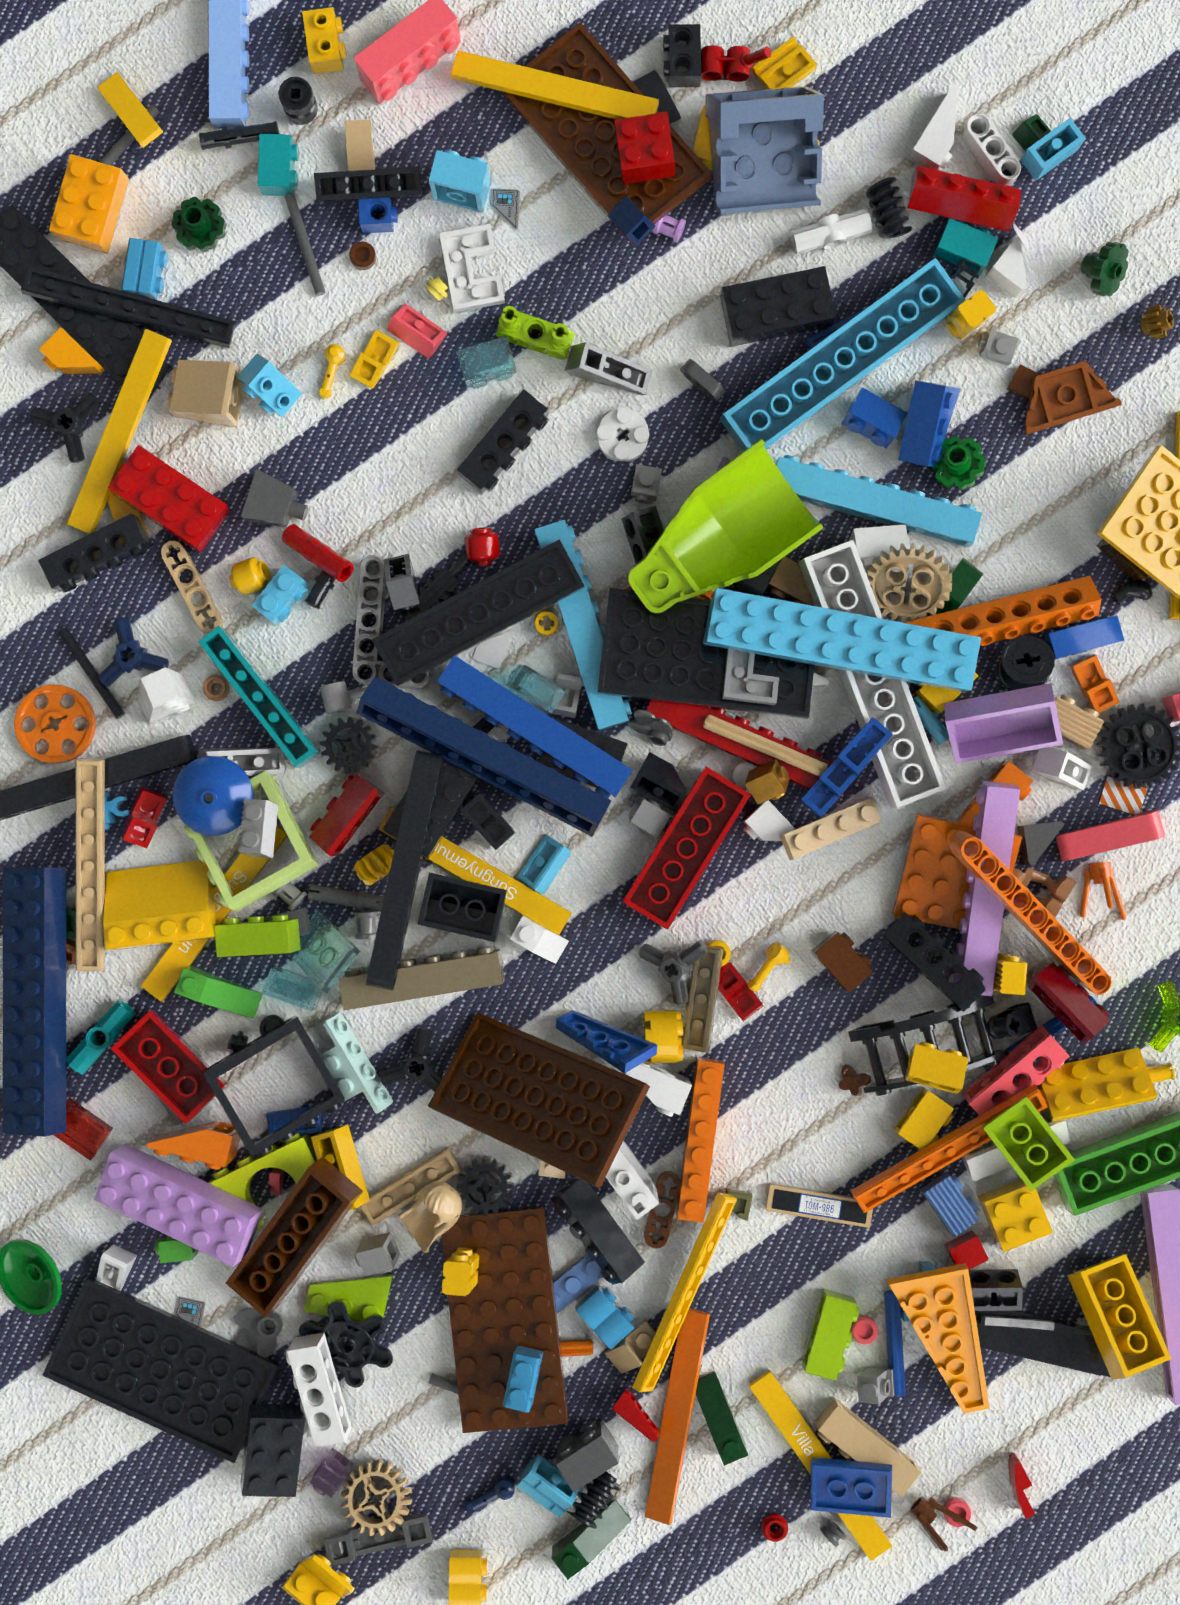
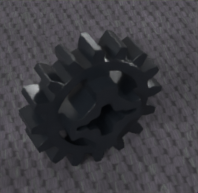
(353, 733)
(496, 1186)

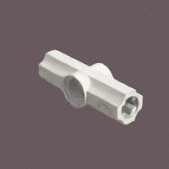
(831, 231)

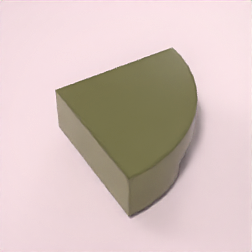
(743, 1203)

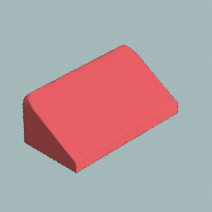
(416, 330)

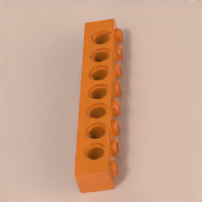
(1021, 612)

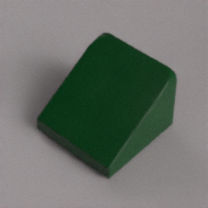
(1030, 131)

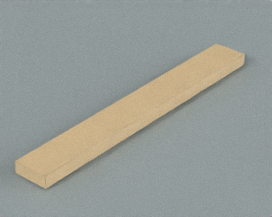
(90, 864)

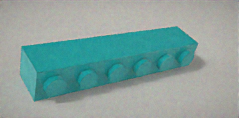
(259, 697)

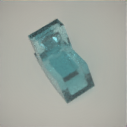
(535, 687)

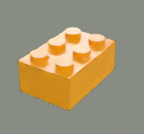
(89, 203)

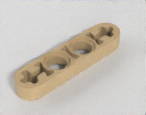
(189, 589)

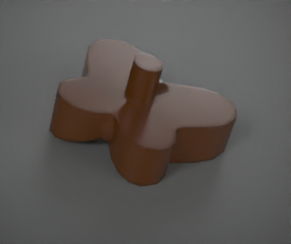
(853, 1081)

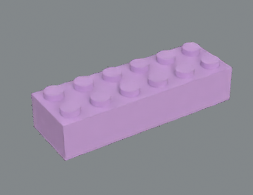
(178, 1204)

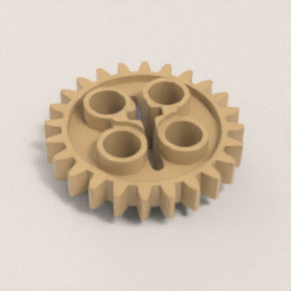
(934, 585)

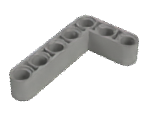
(364, 633)

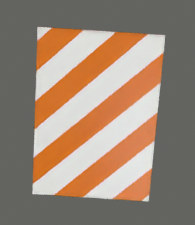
(1122, 798)

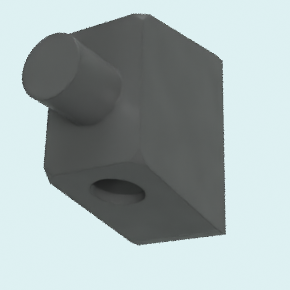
(272, 502)

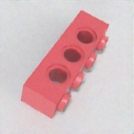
(1016, 1062)

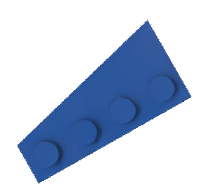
(609, 1043)

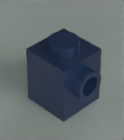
(631, 220)

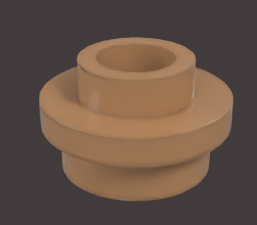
(208, 687)

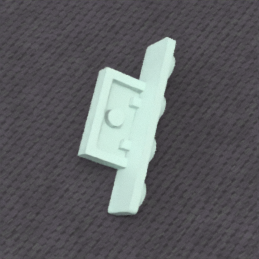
(352, 1067)

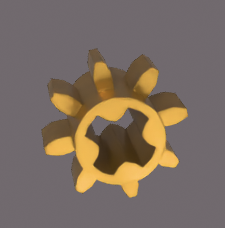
(1157, 321)

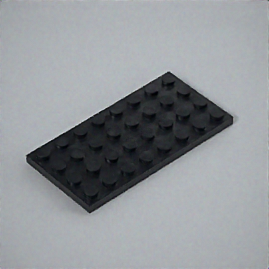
(667, 662)
(160, 1369)

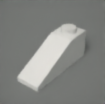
(938, 137)

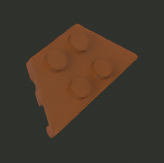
(1066, 396)

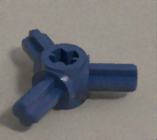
(126, 645)

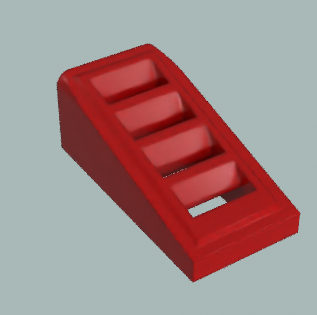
(634, 1414)

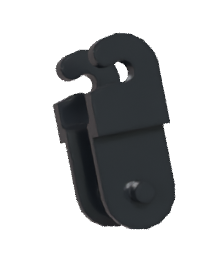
(970, 283)

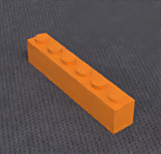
(700, 1139)

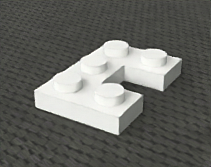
(464, 289)

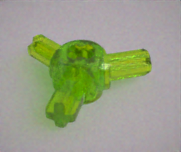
(1171, 1010)

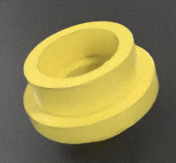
(437, 288)

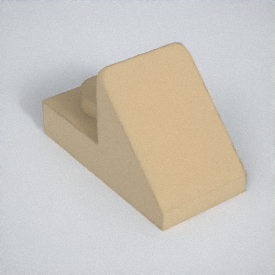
(632, 1348)

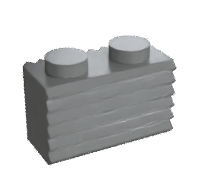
(258, 828)

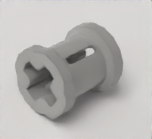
(290, 895)
(366, 924)

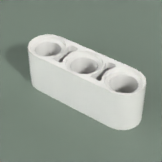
(991, 139)

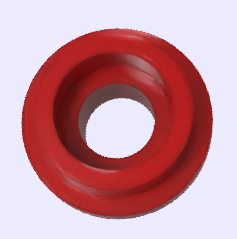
(774, 1535)

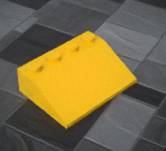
(158, 905)

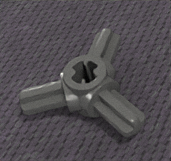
(675, 975)

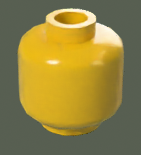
(249, 576)

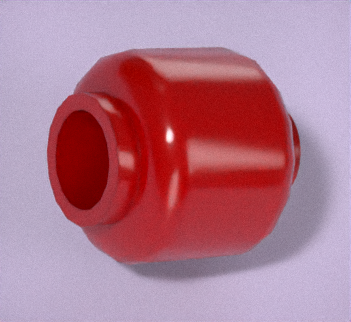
(482, 546)

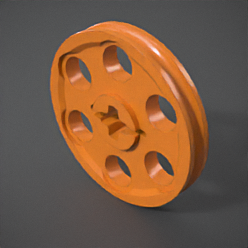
(66, 730)

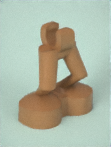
(1059, 890)

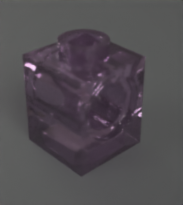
(331, 1473)

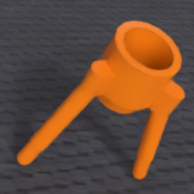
(1102, 874)

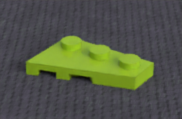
(361, 1296)

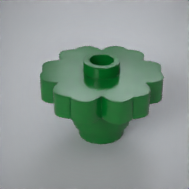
(962, 473)

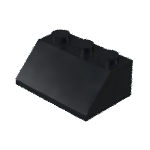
(462, 907)

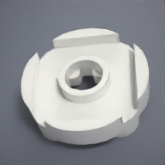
(625, 420)

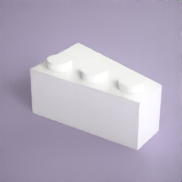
(164, 694)

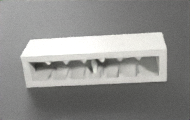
(989, 1159)

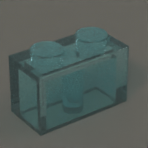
(487, 362)
(292, 988)

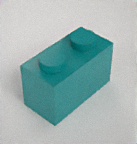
(277, 164)
(966, 243)

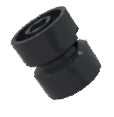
(298, 100)

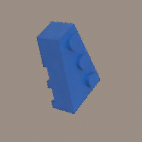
(927, 422)

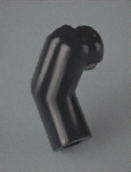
(1134, 588)

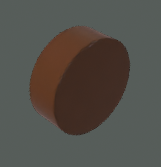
(362, 255)

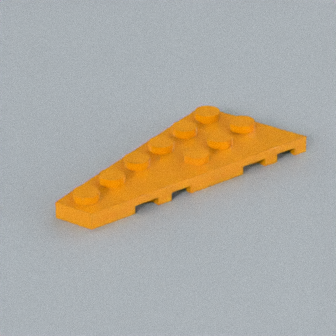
(945, 1321)

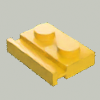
(785, 67)

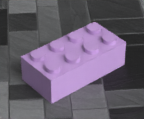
(1003, 723)

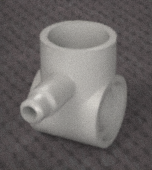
(338, 698)

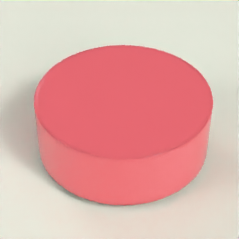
(864, 1330)
(959, 1507)

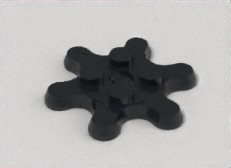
(361, 1334)

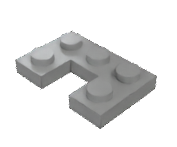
(743, 685)

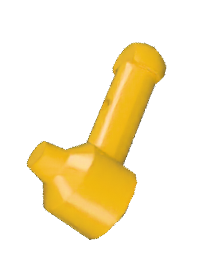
(336, 356)
(776, 955)

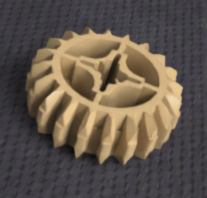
(356, 1510)

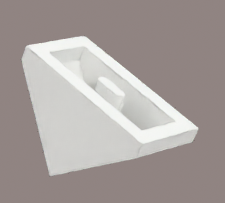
(1010, 270)
(115, 1267)

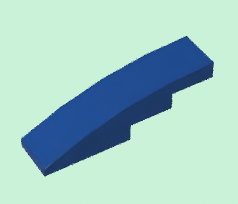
(846, 767)

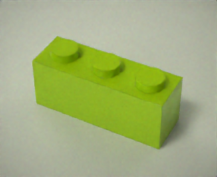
(257, 936)
(830, 1335)

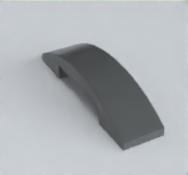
(349, 1543)

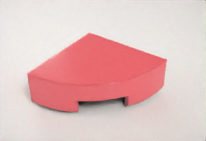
(276, 1181)

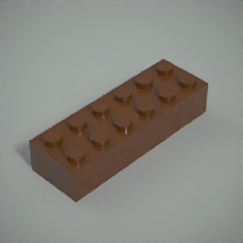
(294, 1236)

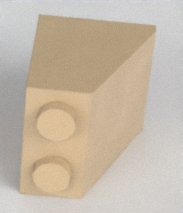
(206, 392)

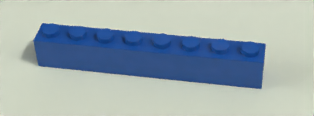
(534, 726)

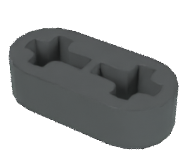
(702, 380)

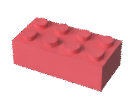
(408, 49)

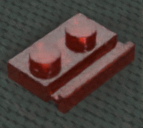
(83, 1130)

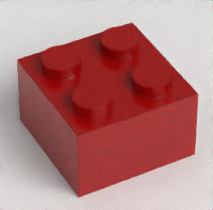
(645, 148)

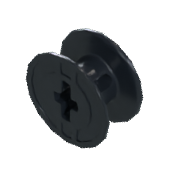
(1030, 652)

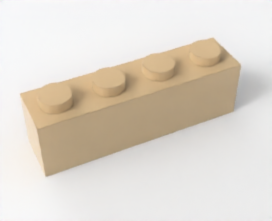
(865, 1444)

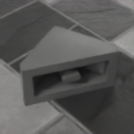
(1036, 839)

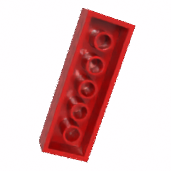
(686, 847)

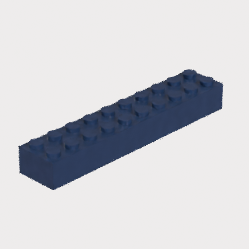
(34, 1000)

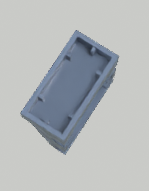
(765, 148)

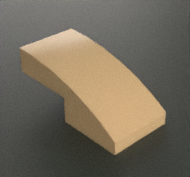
(359, 145)

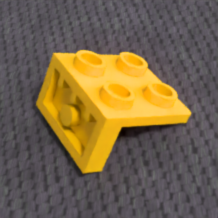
(317, 1583)

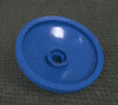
(229, 789)

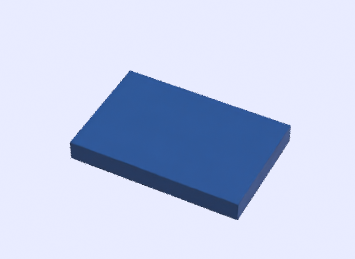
(851, 1487)

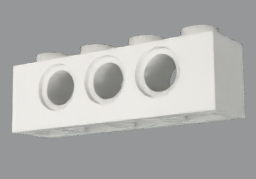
(314, 1351)

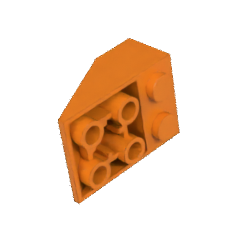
(209, 1143)

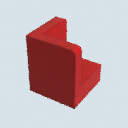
(966, 1250)

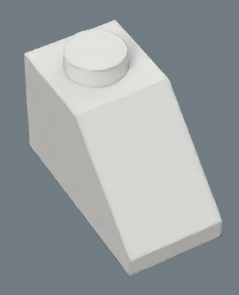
(1061, 767)
(767, 823)
(539, 939)

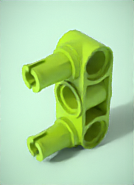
(555, 338)

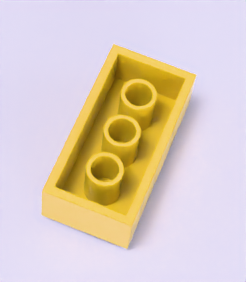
(1119, 1317)

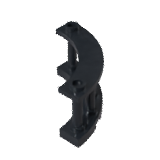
(926, 1023)

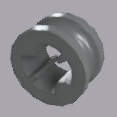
(833, 1532)

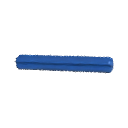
(894, 1341)

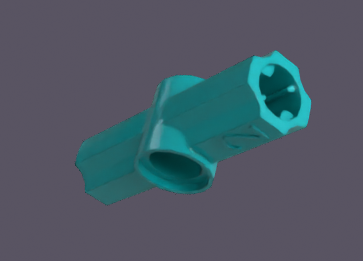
(111, 1025)

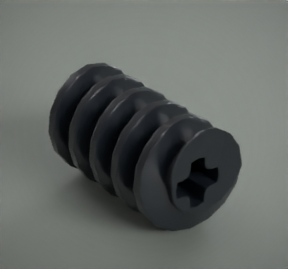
(886, 209)
(594, 1499)

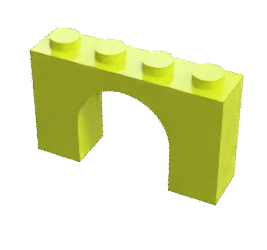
(292, 1157)

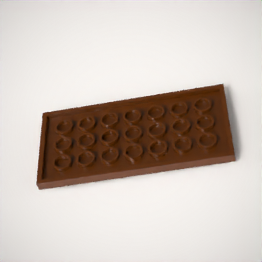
(589, 142)
(539, 1098)
(503, 1311)

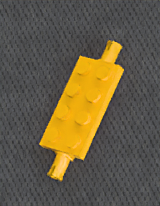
(1101, 1084)

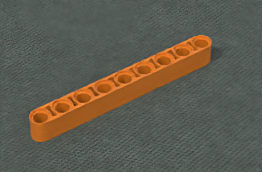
(1088, 971)

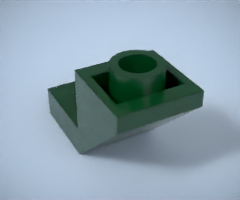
(963, 581)

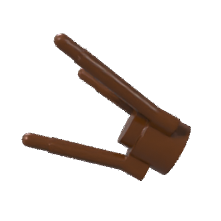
(924, 1513)

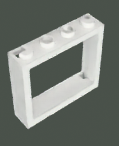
(632, 1182)

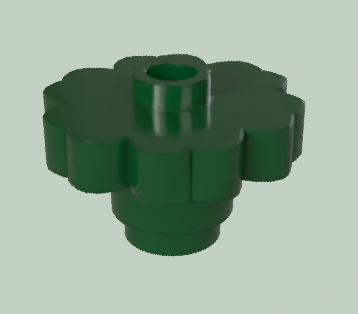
(199, 224)
(1106, 268)

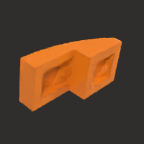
(1094, 684)

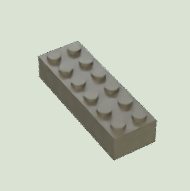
(426, 978)

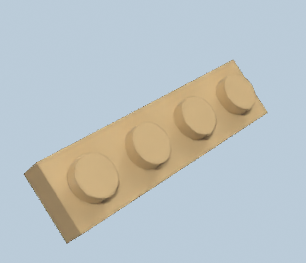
(830, 828)

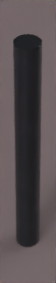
(91, 672)

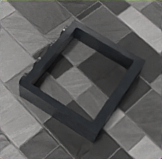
(251, 1049)

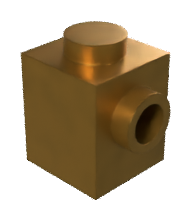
(767, 781)

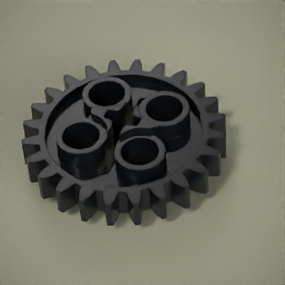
(1162, 741)

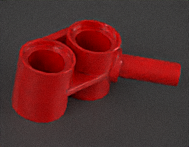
(731, 67)

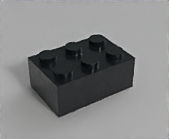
(272, 1451)

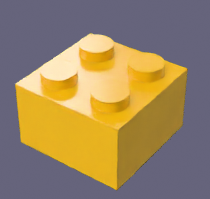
(1014, 1215)

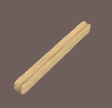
(764, 745)

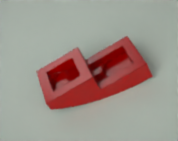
(143, 817)
(737, 992)
(1020, 1482)

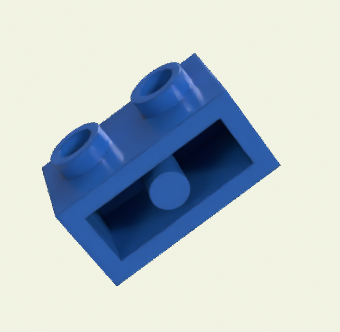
(874, 418)

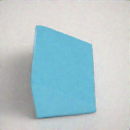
(544, 864)

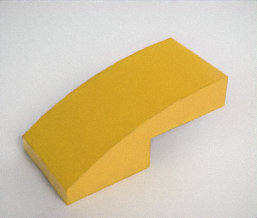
(375, 359)

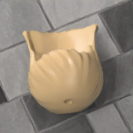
(433, 1213)

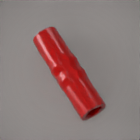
(317, 553)

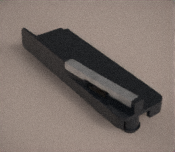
(1041, 1340)

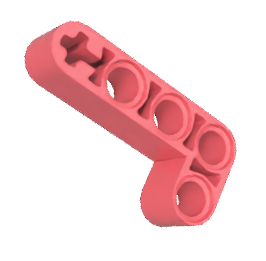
(1110, 835)

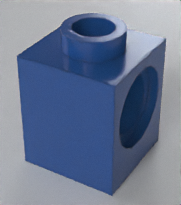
(368, 207)

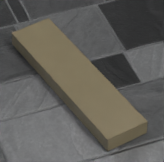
(702, 1000)

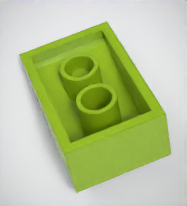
(1028, 1143)

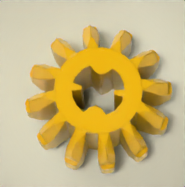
(375, 864)

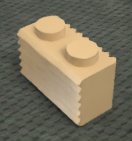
(1077, 725)

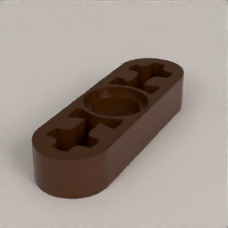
(651, 1226)

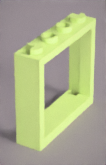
(306, 857)

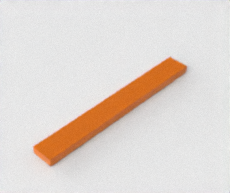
(936, 1155)
(677, 1417)

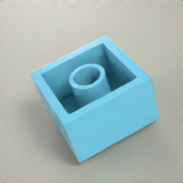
(460, 180)

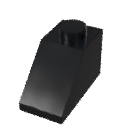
(660, 782)

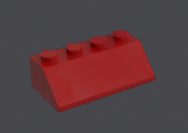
(964, 198)

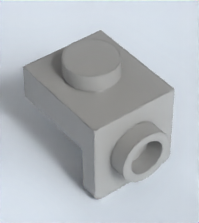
(569, 701)

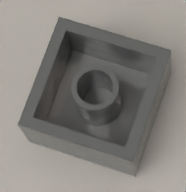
(586, 1454)

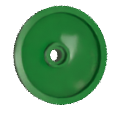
(29, 1276)

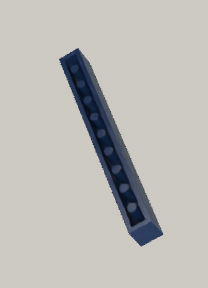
(483, 756)

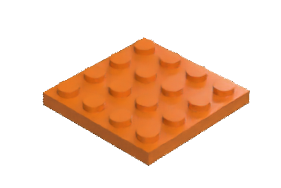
(933, 876)

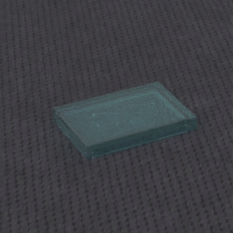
(324, 952)

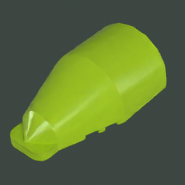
(724, 532)

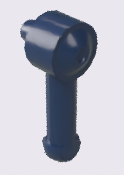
(504, 1490)

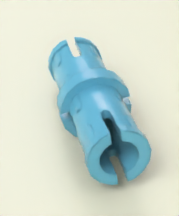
(930, 721)

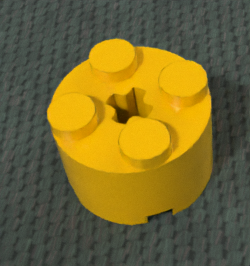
(663, 1029)

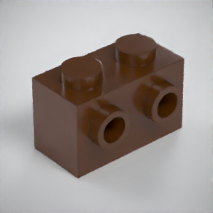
(843, 961)

